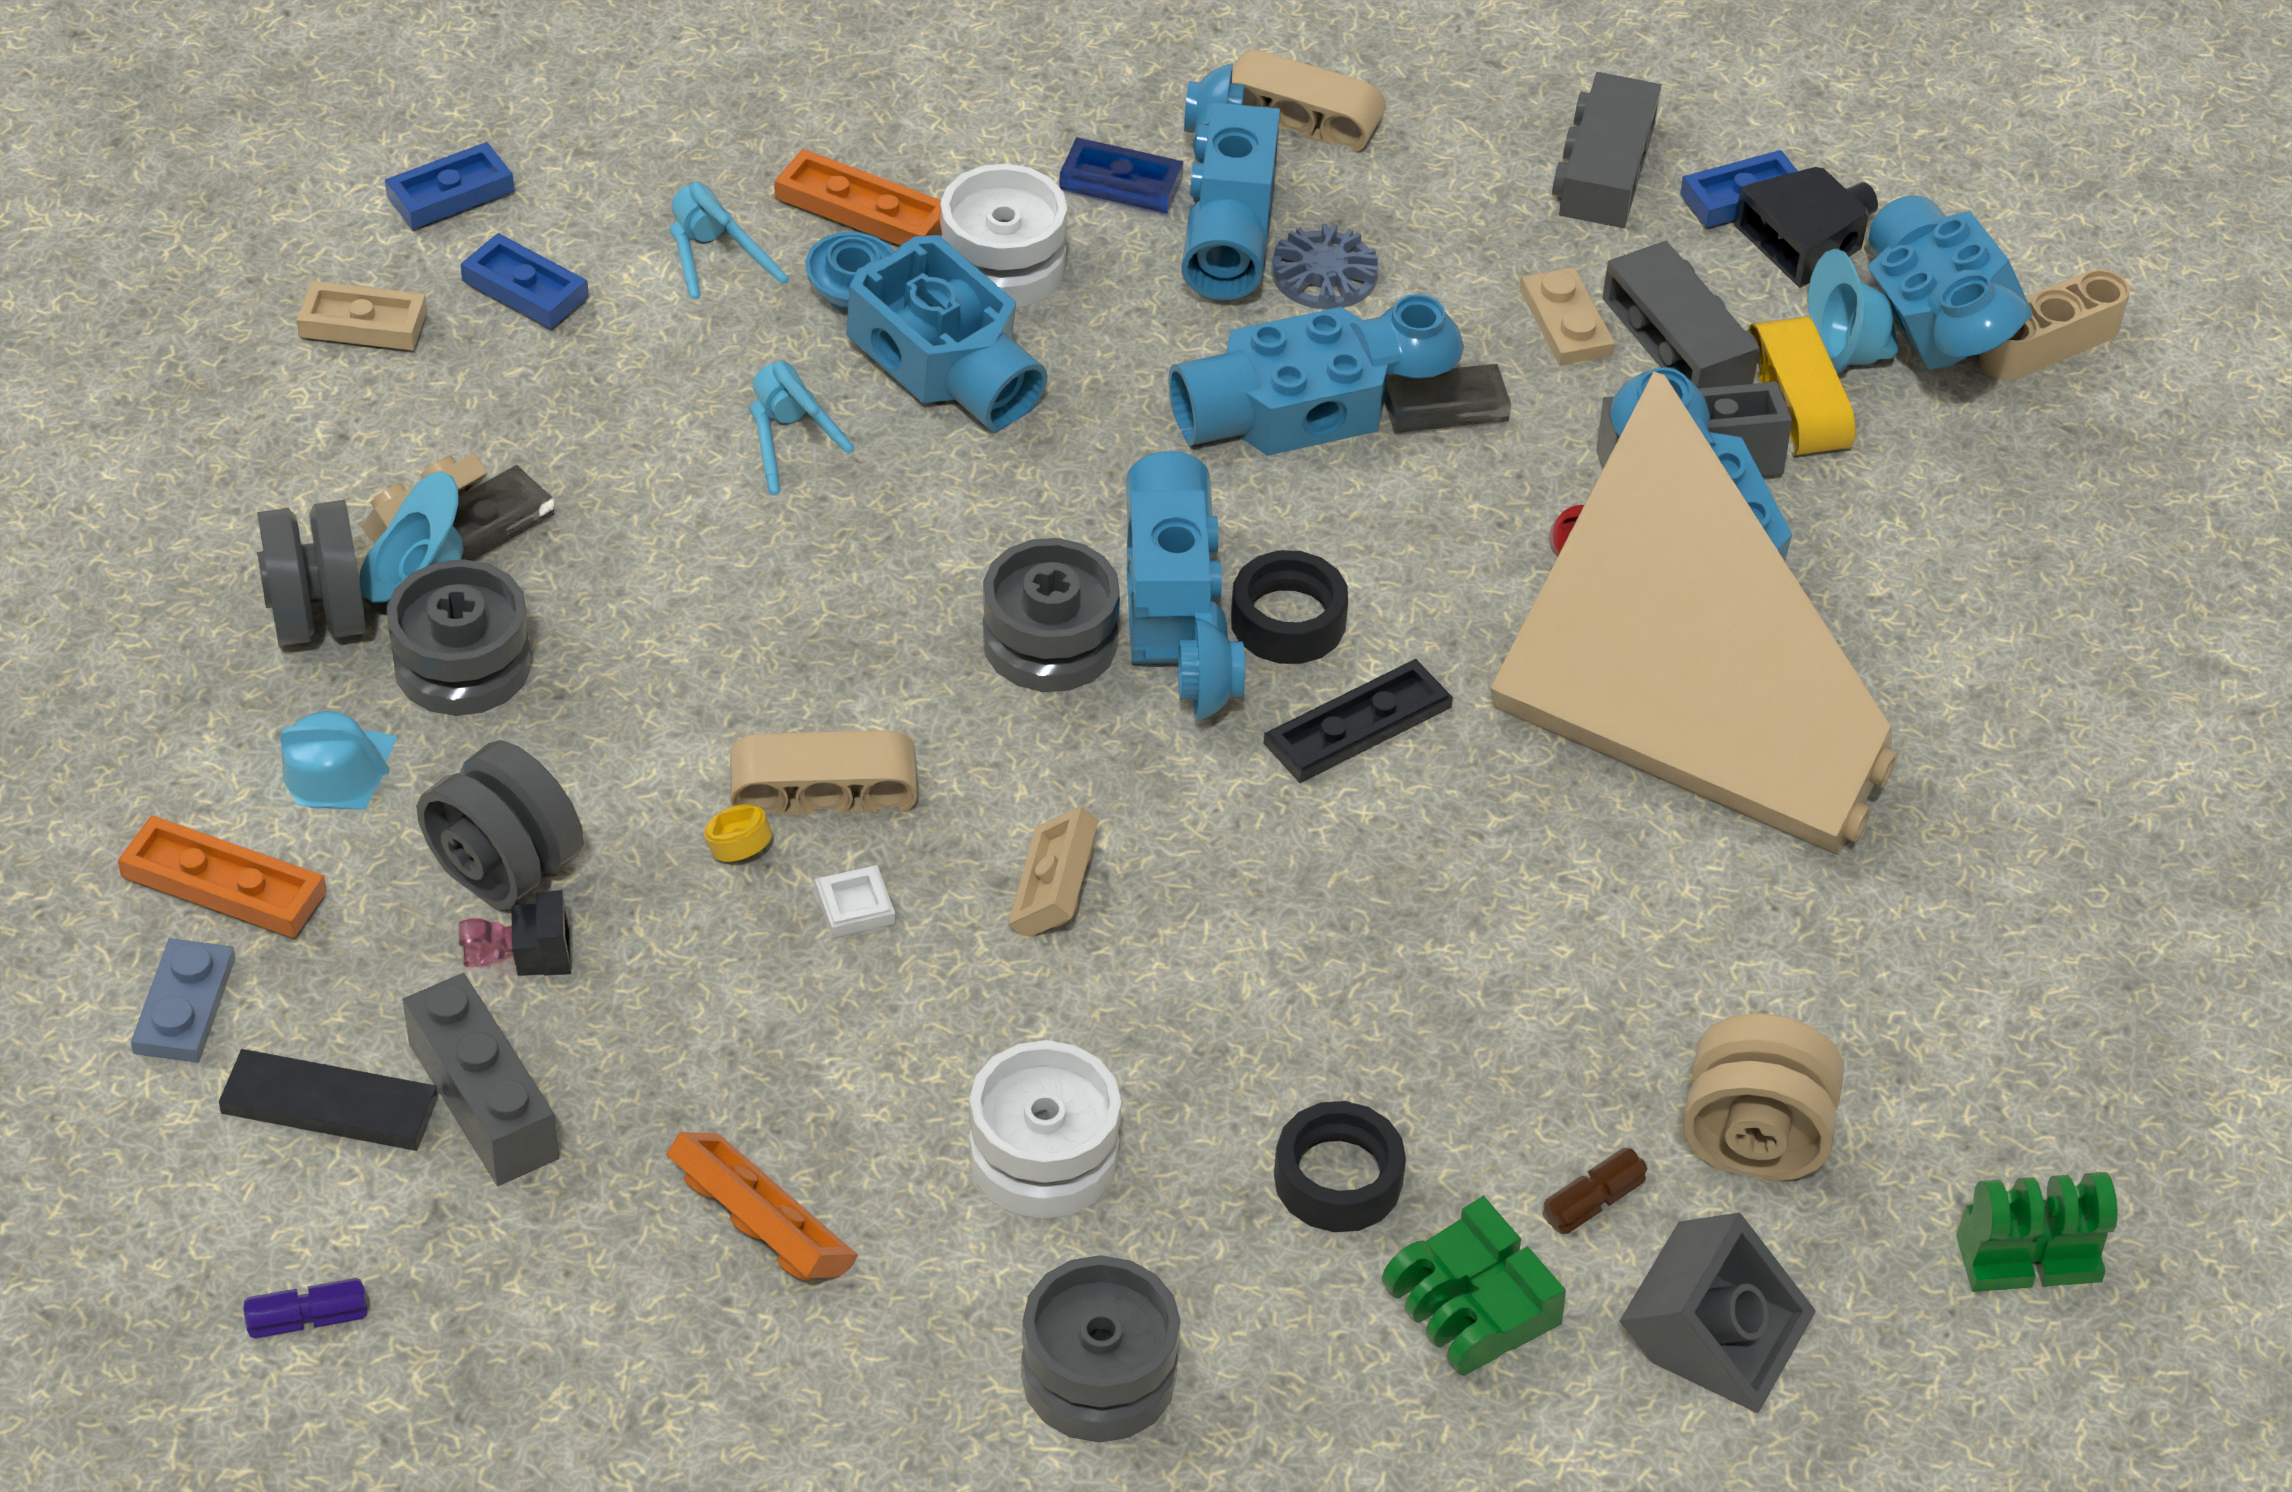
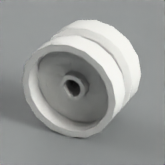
(1009, 228)
(1044, 1129)

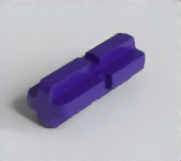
(287, 1310)

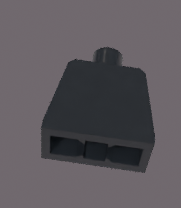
(1803, 217)

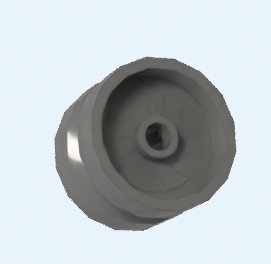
(310, 572)
(1050, 614)
(459, 637)
(500, 824)
(1100, 1348)

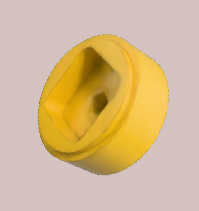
(737, 832)

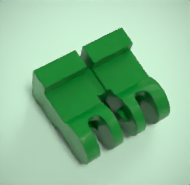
(2017, 1227)
(1476, 1288)

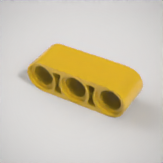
(1808, 382)

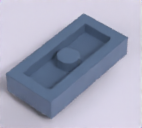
(183, 1000)

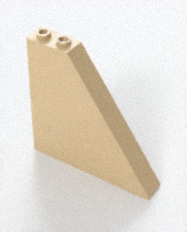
(1694, 646)

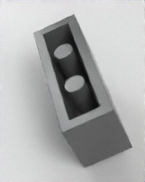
(1606, 149)
(1679, 318)
(1744, 411)
(481, 1079)

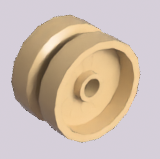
(1764, 1097)

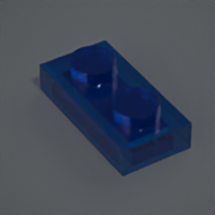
(1121, 175)

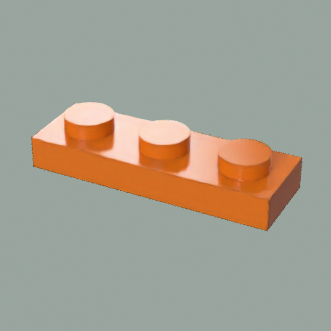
(857, 198)
(222, 876)
(761, 1206)

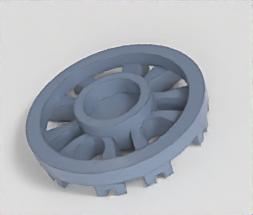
(1324, 267)

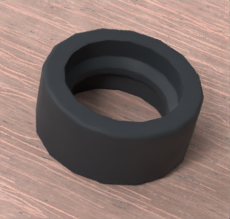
(1282, 640)
(1328, 1207)

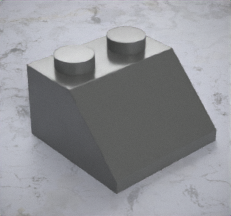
(1719, 1310)

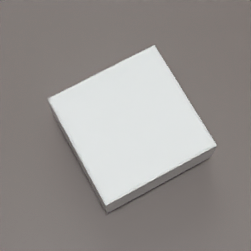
(854, 901)

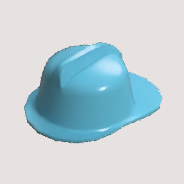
(1850, 315)
(415, 537)
(333, 761)

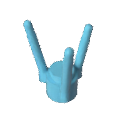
(705, 219)
(785, 399)

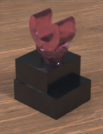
(536, 938)

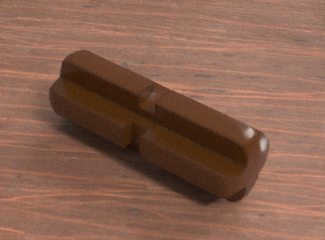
(1583, 1196)

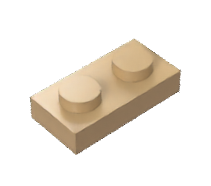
(362, 315)
(1567, 316)
(466, 473)
(1053, 872)

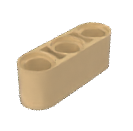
(1311, 98)
(2063, 323)
(824, 771)

